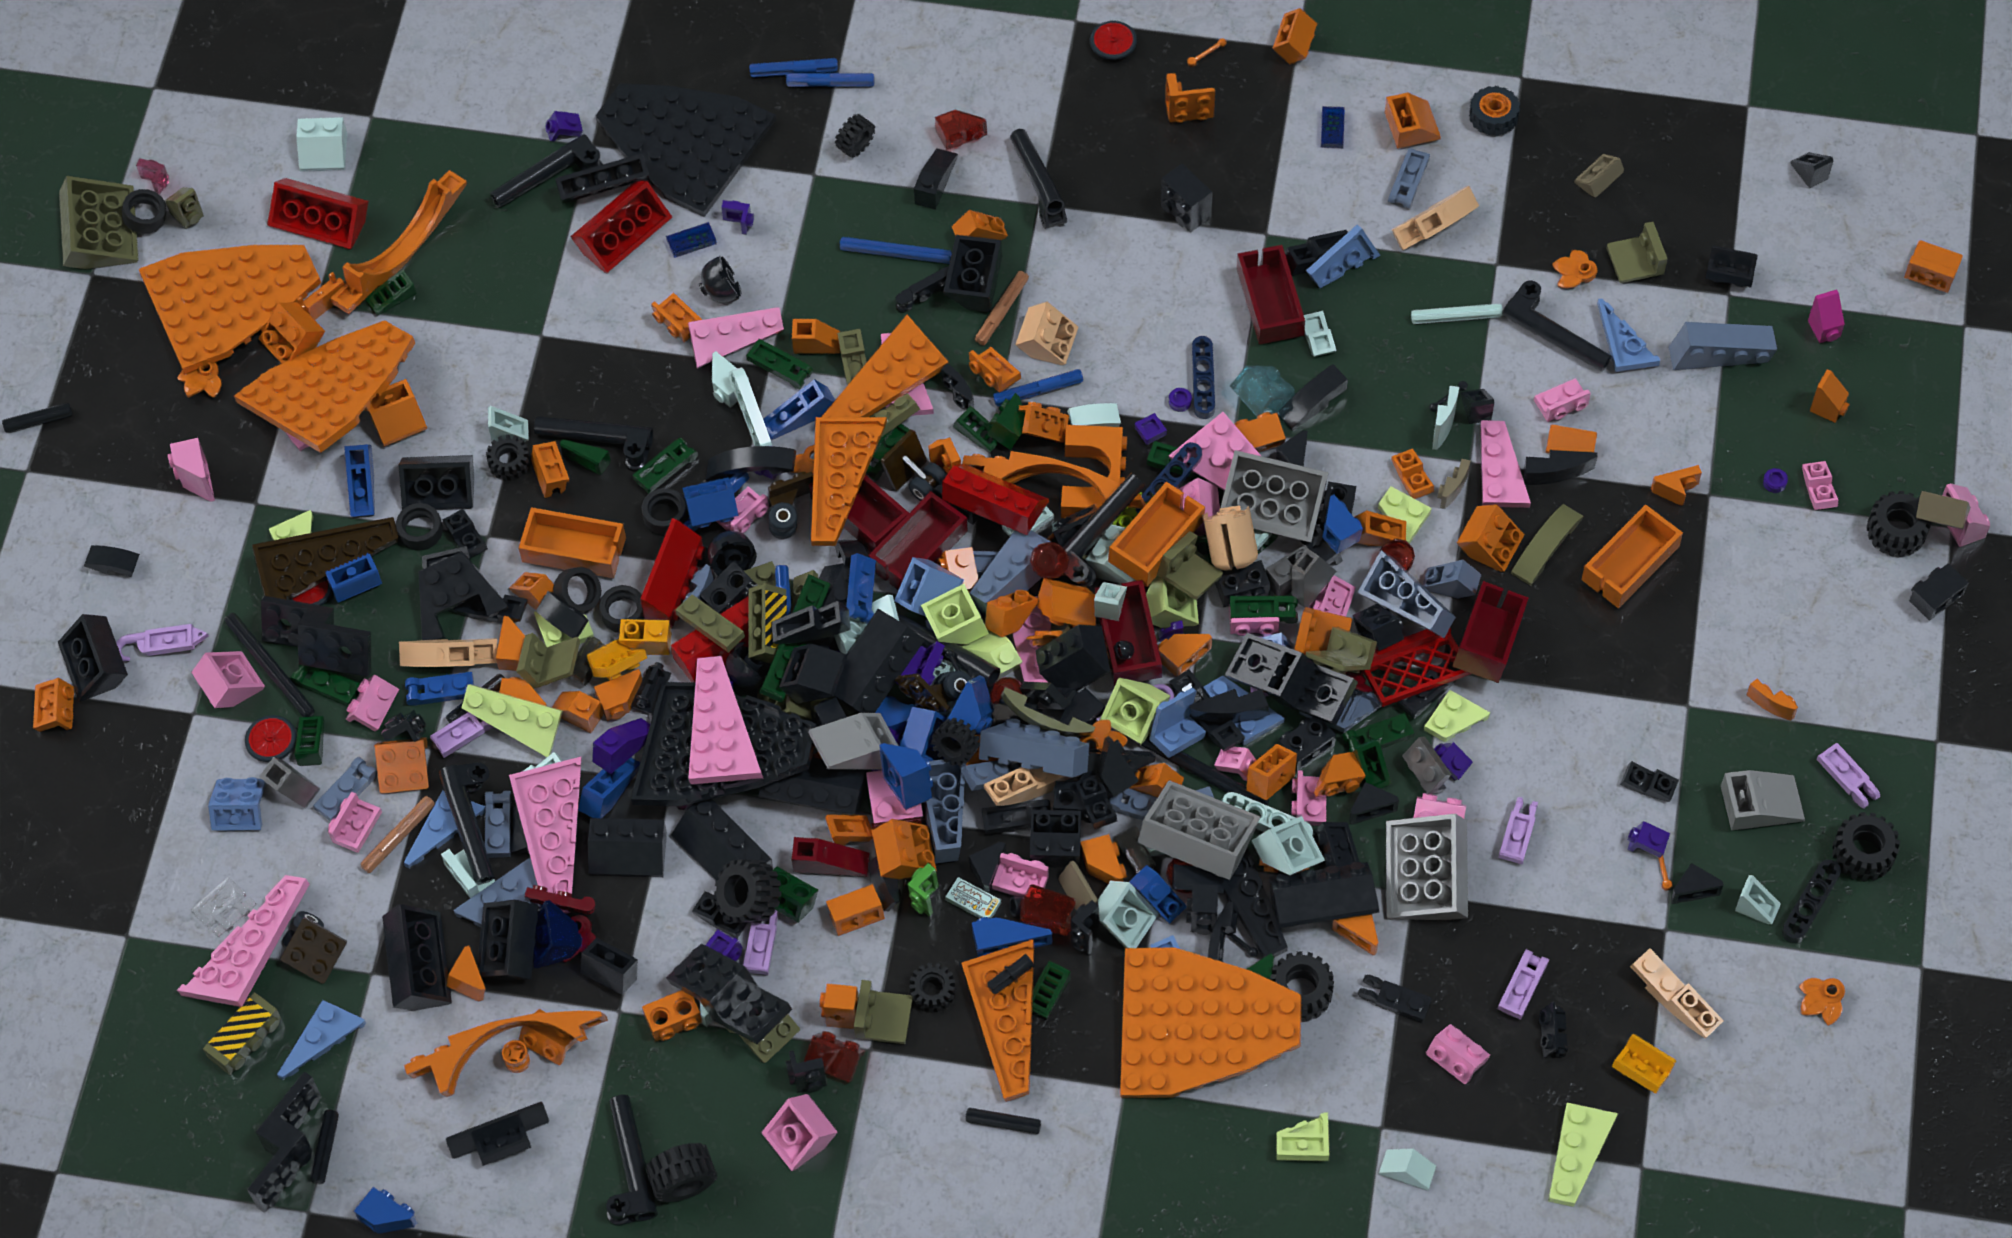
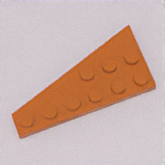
(894, 369)
(840, 463)
(1005, 1016)

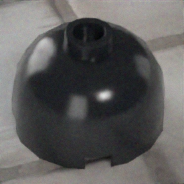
(719, 281)
(731, 547)
(744, 671)

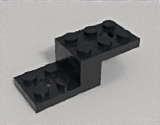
(316, 636)
(1291, 678)
(729, 993)
(285, 1142)

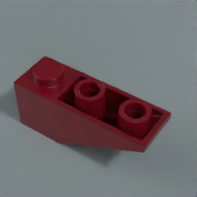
(826, 857)

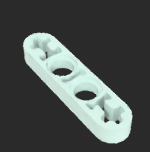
(749, 407)
(1267, 813)

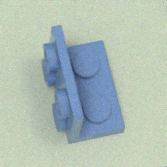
(1173, 726)
(236, 804)

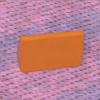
(1570, 439)

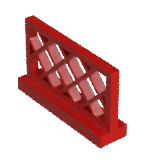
(1412, 645)

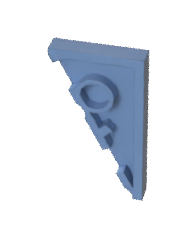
(1625, 347)
(436, 830)
(323, 1031)

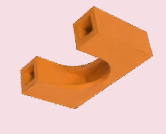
(1100, 444)

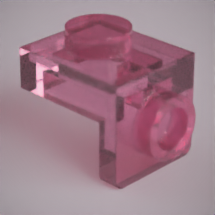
(154, 172)

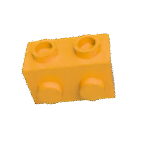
(613, 659)
(1644, 1063)

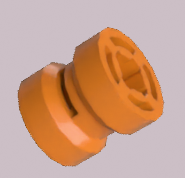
(513, 1051)

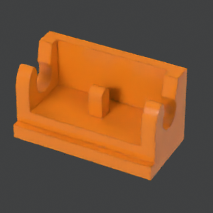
(320, 300)
(549, 468)
(855, 910)

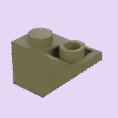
(185, 207)

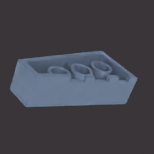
(1721, 345)
(1008, 570)
(1401, 593)
(1034, 748)
(945, 810)

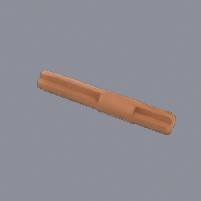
(1001, 308)
(397, 834)

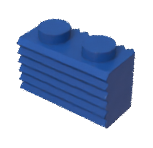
(353, 577)

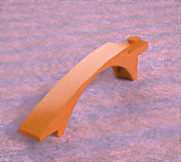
(367, 276)
(1026, 465)
(449, 1061)

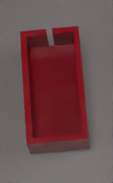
(1270, 295)
(872, 514)
(922, 534)
(1136, 627)
(1490, 632)

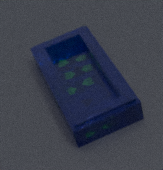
(1332, 127)
(691, 240)

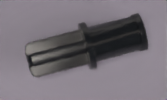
(1010, 974)

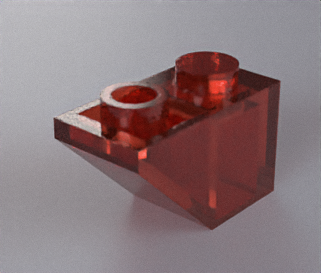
(959, 128)

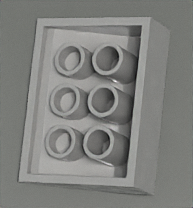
(1279, 494)
(1198, 829)
(1427, 868)

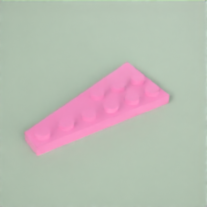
(1218, 444)
(719, 735)
(548, 814)
(247, 948)

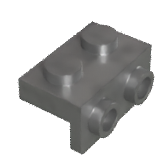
(1427, 766)

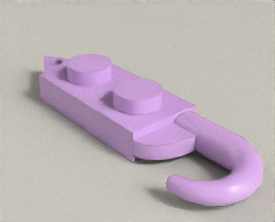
(163, 640)

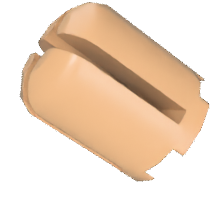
(1231, 538)

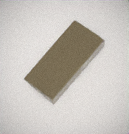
(1600, 174)
(1942, 510)
(1076, 885)

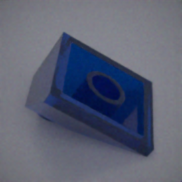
(555, 936)

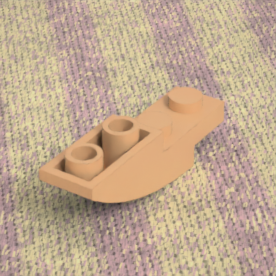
(1435, 218)
(447, 652)
(1021, 785)
(1675, 996)

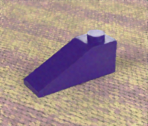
(619, 744)

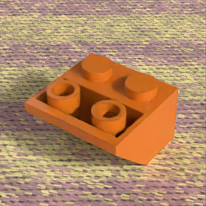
(1410, 120)
(291, 332)
(396, 413)
(1490, 537)
(1066, 603)
(902, 848)

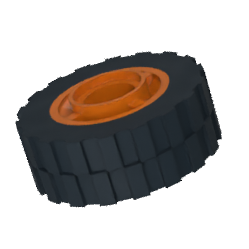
(1494, 110)

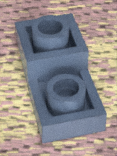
(700, 582)

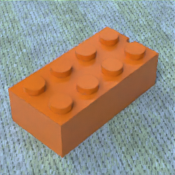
(1154, 532)
(572, 542)
(1632, 556)

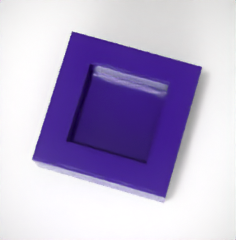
(1150, 428)

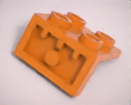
(1188, 104)
(1933, 266)
(1317, 628)
(401, 765)

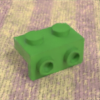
(921, 887)

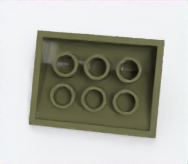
(94, 224)

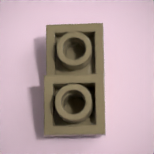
(1454, 484)

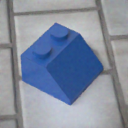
(710, 502)
(974, 705)
(919, 732)
(906, 774)

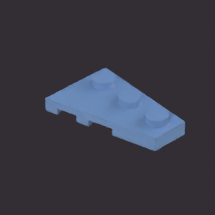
(1345, 254)
(1252, 728)

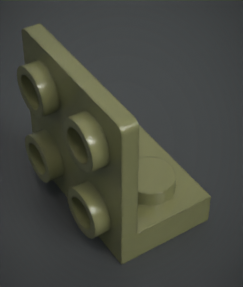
(1638, 256)
(1186, 569)
(1345, 652)
(544, 664)
(882, 1015)
(774, 1040)

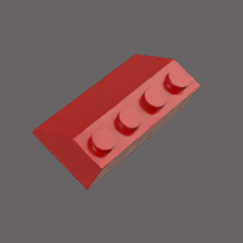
(317, 212)
(621, 226)
(992, 498)
(672, 573)
(697, 645)

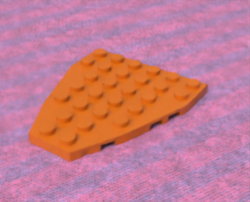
(224, 296)
(328, 387)
(1198, 1022)

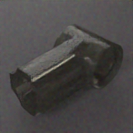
(582, 671)
(1135, 853)

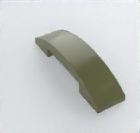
(852, 354)
(1545, 543)
(1016, 702)

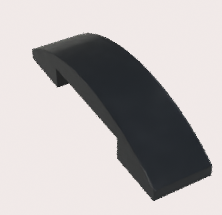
(751, 459)
(476, 610)
(1222, 734)
(1225, 924)

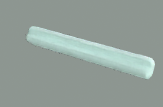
(1456, 313)

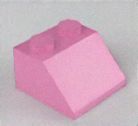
(191, 467)
(1976, 523)
(227, 678)
(885, 803)
(799, 1131)

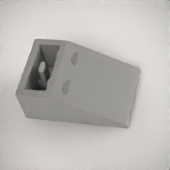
(852, 741)
(1760, 799)

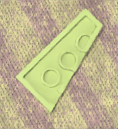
(519, 718)
(1580, 1143)

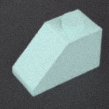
(721, 380)

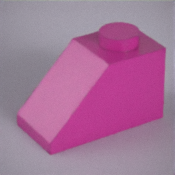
(1827, 316)

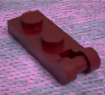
(562, 899)

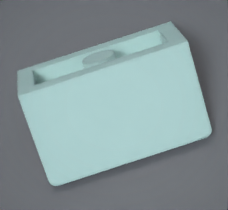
(460, 869)

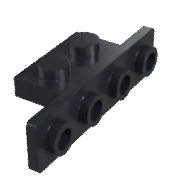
(499, 1136)

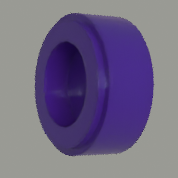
(1180, 399)
(1775, 480)

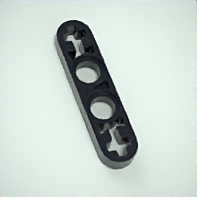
(1811, 901)

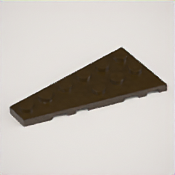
(301, 561)

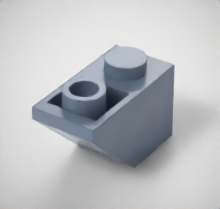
(1452, 579)

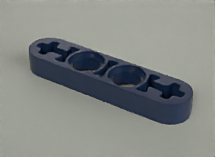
(1203, 377)
(1165, 474)

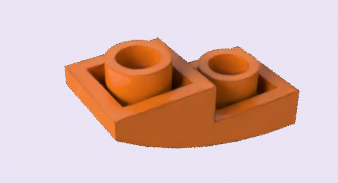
(1412, 474)
(1778, 704)

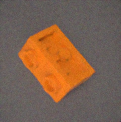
(1044, 422)
(944, 454)
(53, 705)

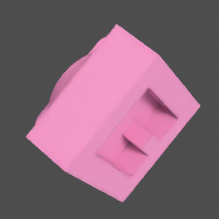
(1235, 761)

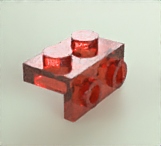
(1047, 909)
(838, 1057)

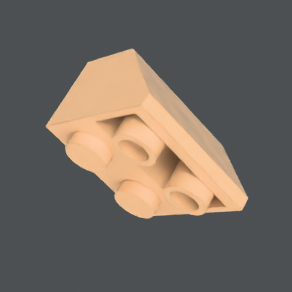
(1047, 334)

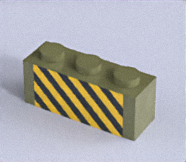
(765, 605)
(242, 1034)

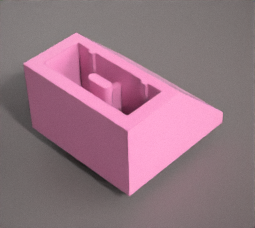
(1205, 494)

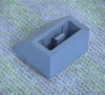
(923, 583)

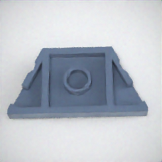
(1358, 708)
(508, 887)

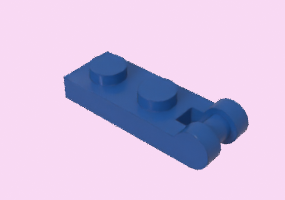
(861, 587)
(438, 688)

